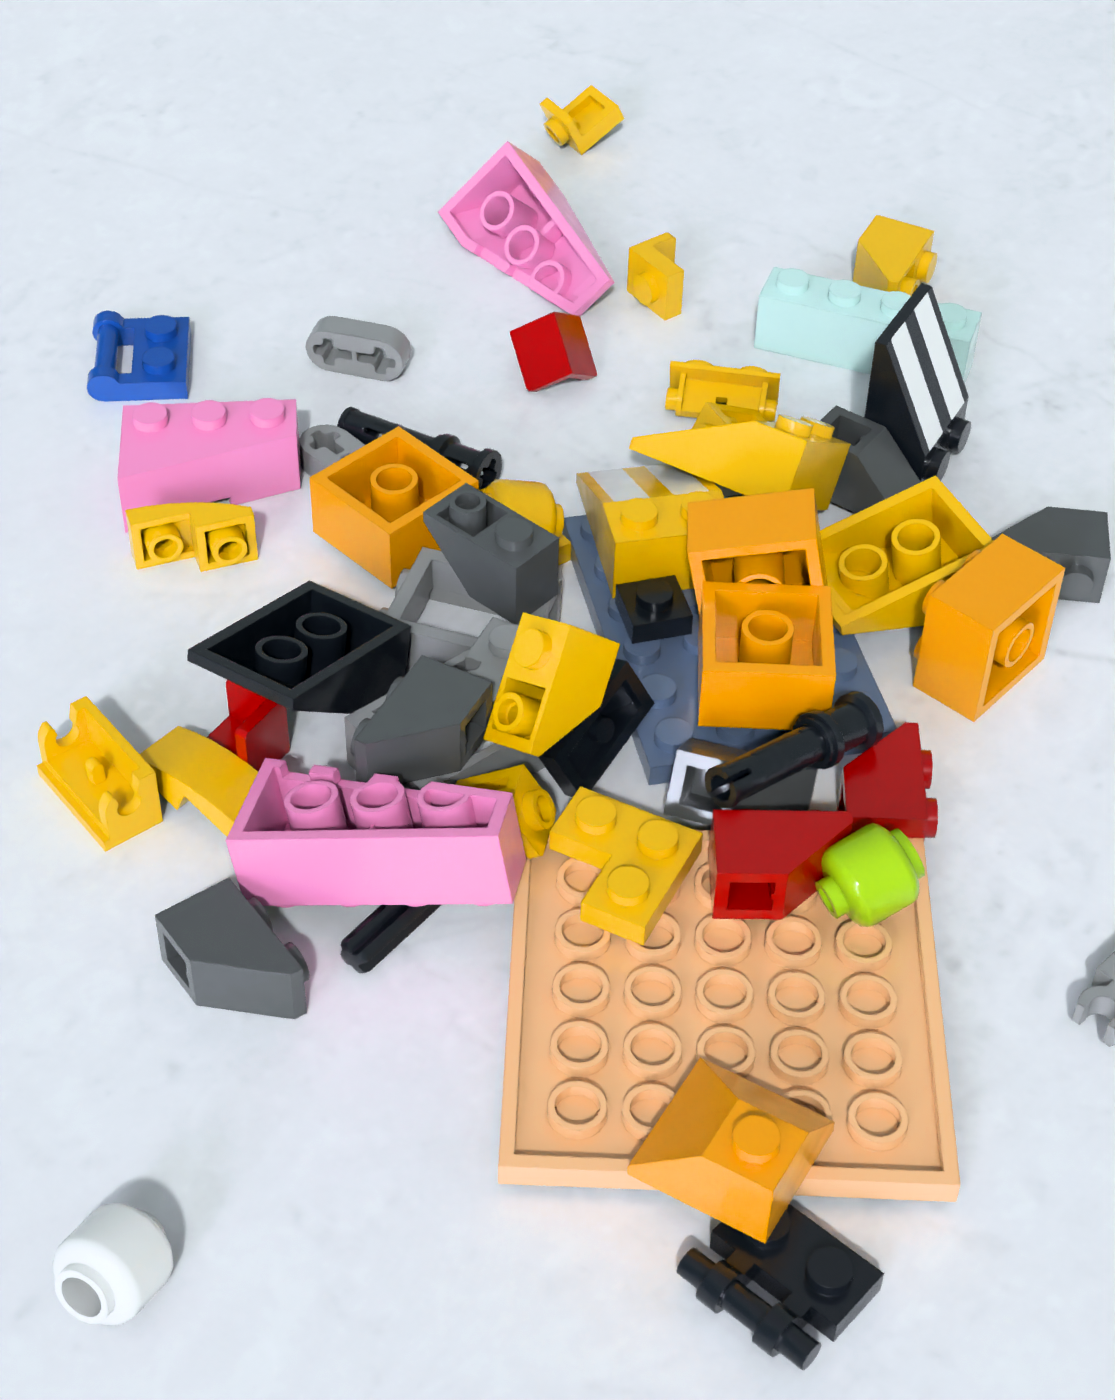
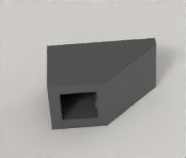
(872, 465)
(1073, 540)
(495, 552)
(425, 724)
(691, 801)
(230, 956)

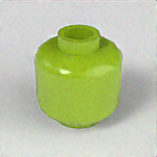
(870, 875)

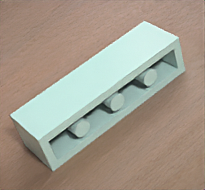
(842, 320)

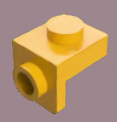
(582, 120)
(655, 276)

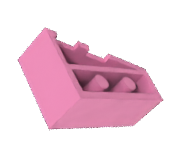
(207, 452)

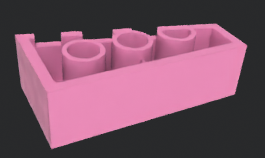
(373, 841)

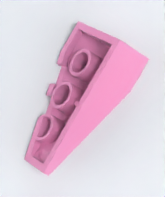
(528, 230)

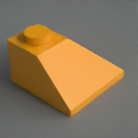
(731, 1149)

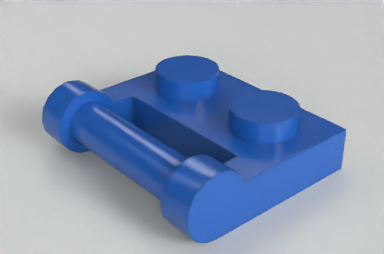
(158, 359)

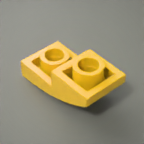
(208, 531)
(200, 772)

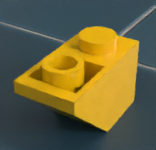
(894, 256)
(549, 684)

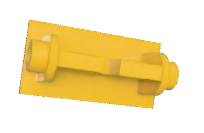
(701, 382)

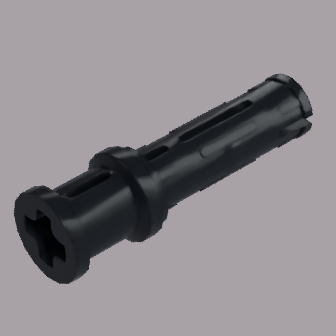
(369, 427)
(815, 742)

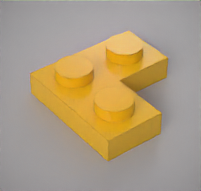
(639, 859)

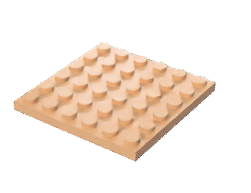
(792, 1004)

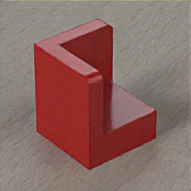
(553, 351)
(253, 728)

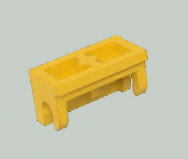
(99, 776)

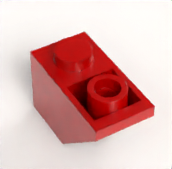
(890, 784)
(769, 859)

